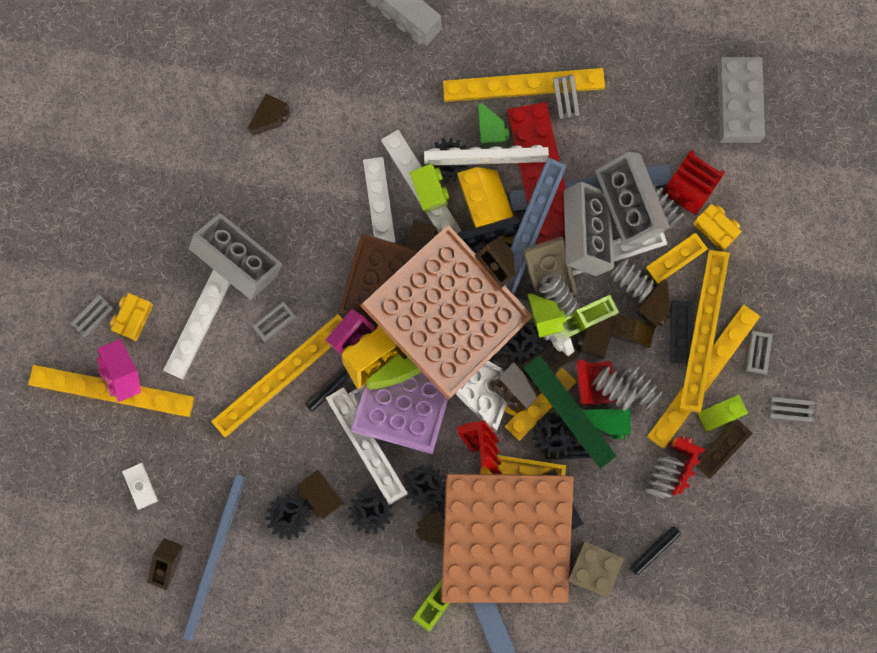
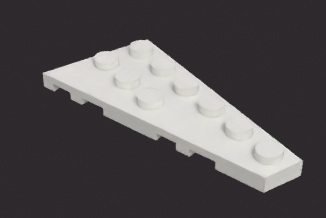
(482, 398)

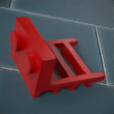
(689, 190)
(586, 375)
(480, 437)
(685, 446)

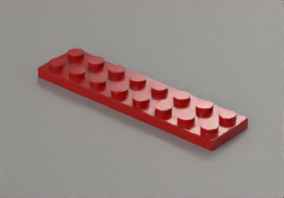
(530, 127)

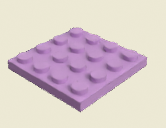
(402, 413)

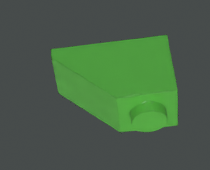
(491, 128)

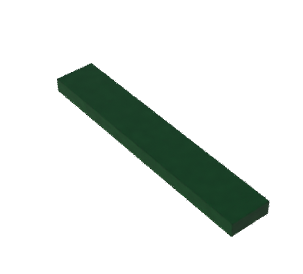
(570, 412)

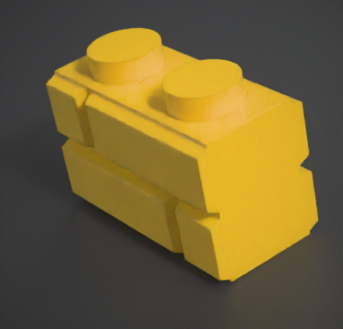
(717, 227)
(131, 316)

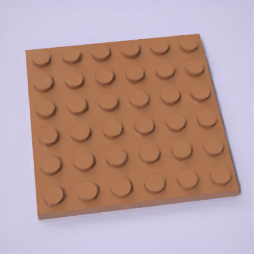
(446, 312)
(507, 538)

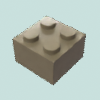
(595, 569)

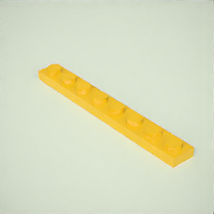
(520, 85)
(704, 331)
(721, 353)
(275, 380)
(96, 388)

